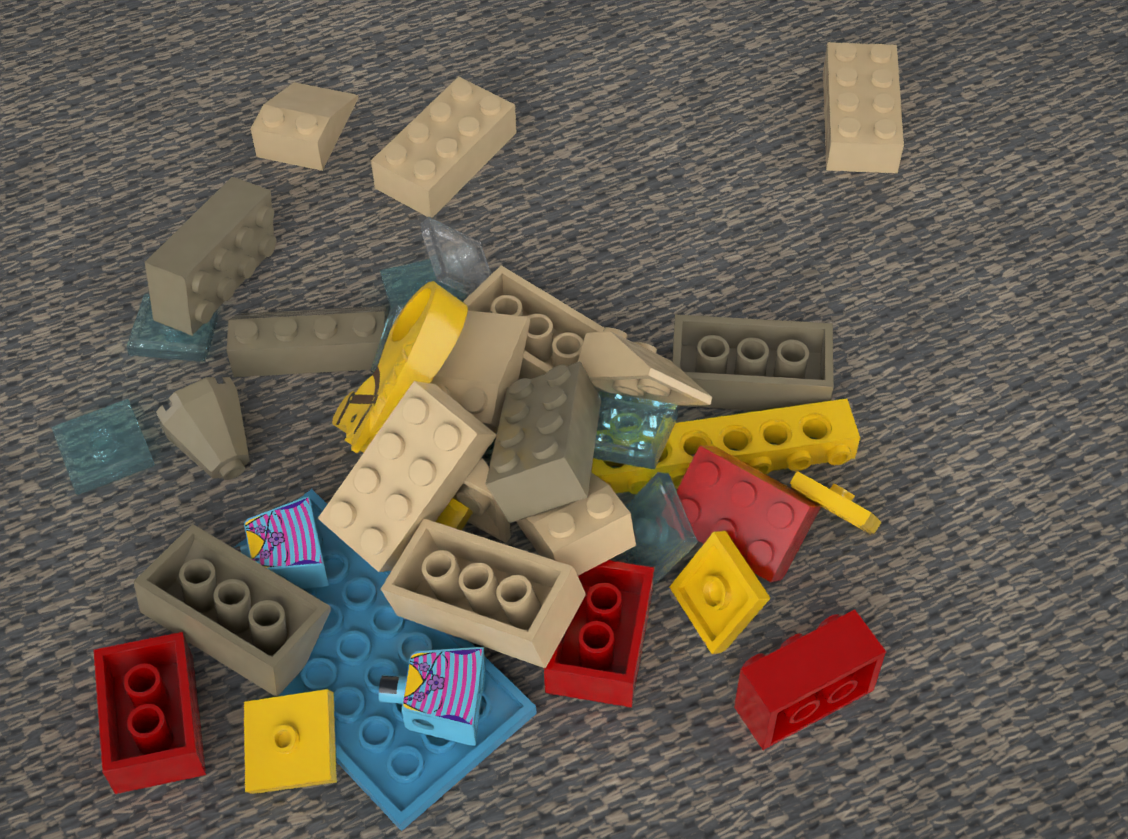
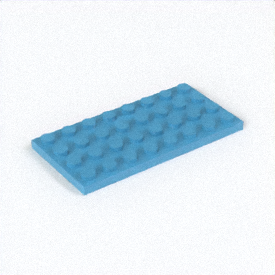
(357, 646)

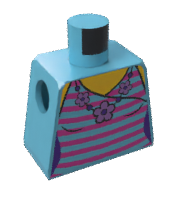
(287, 544)
(440, 693)

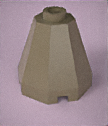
(208, 426)

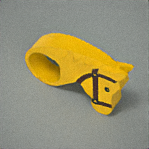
(413, 352)

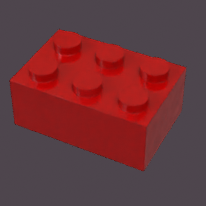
(755, 510)
(606, 636)
(808, 678)
(148, 713)

